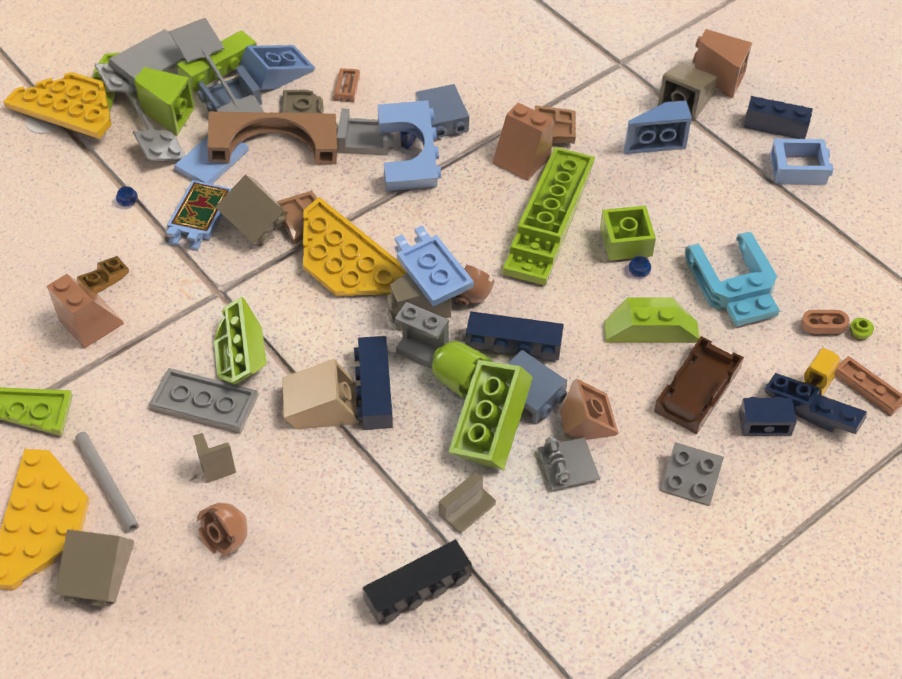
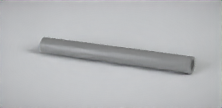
(107, 482)

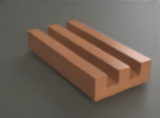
(345, 95)

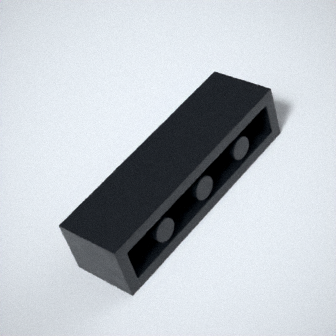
(417, 582)

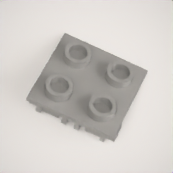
(567, 463)
(692, 473)

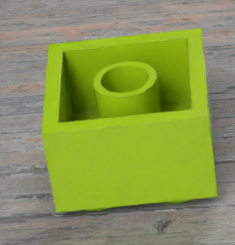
(627, 232)

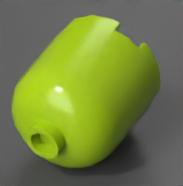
(455, 366)

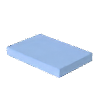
(196, 165)

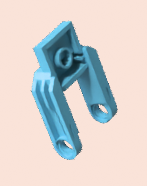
(743, 296)

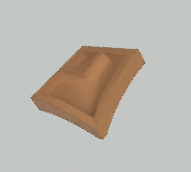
(564, 123)
(294, 219)

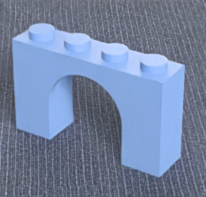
(416, 119)

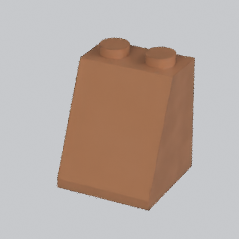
(724, 58)
(524, 141)
(82, 310)

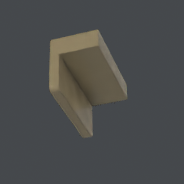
(215, 461)
(466, 503)

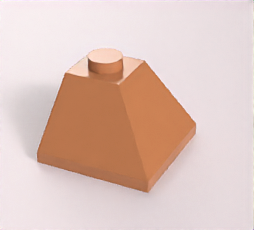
(587, 412)

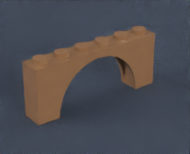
(229, 129)

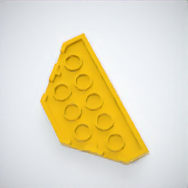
(69, 102)
(345, 256)
(37, 517)

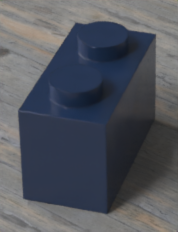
(767, 416)

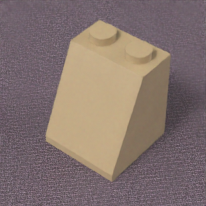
(320, 397)

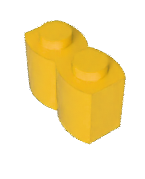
(821, 370)

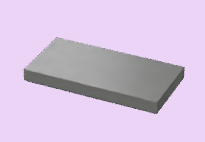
(155, 52)
(204, 400)

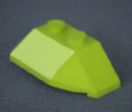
(651, 322)
(238, 343)

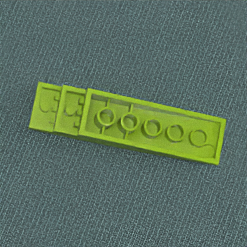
(548, 216)

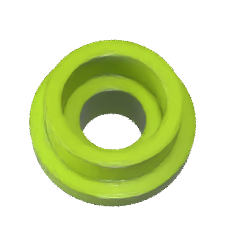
(861, 328)

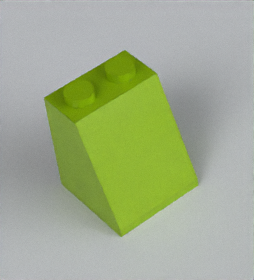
(165, 98)

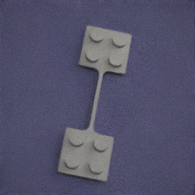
(200, 41)
(154, 143)

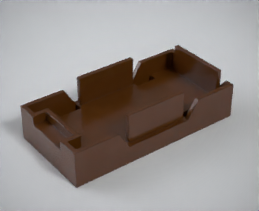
(698, 385)

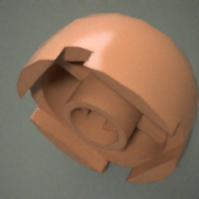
(481, 288)
(222, 528)

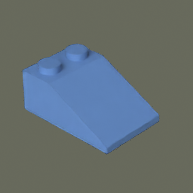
(275, 65)
(659, 129)

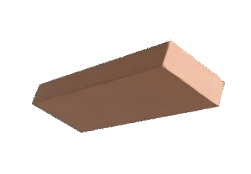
(869, 385)

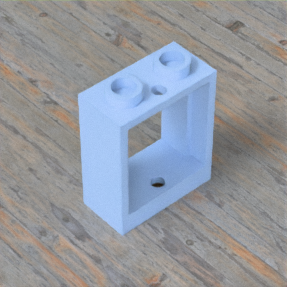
(800, 174)

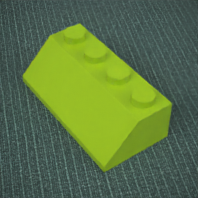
(491, 414)

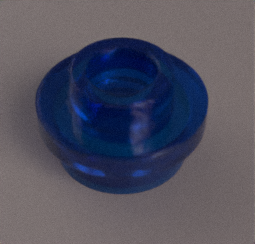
(126, 196)
(640, 266)

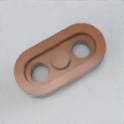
(825, 321)

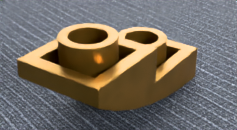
(106, 275)

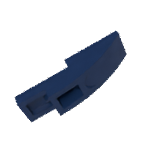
(814, 407)

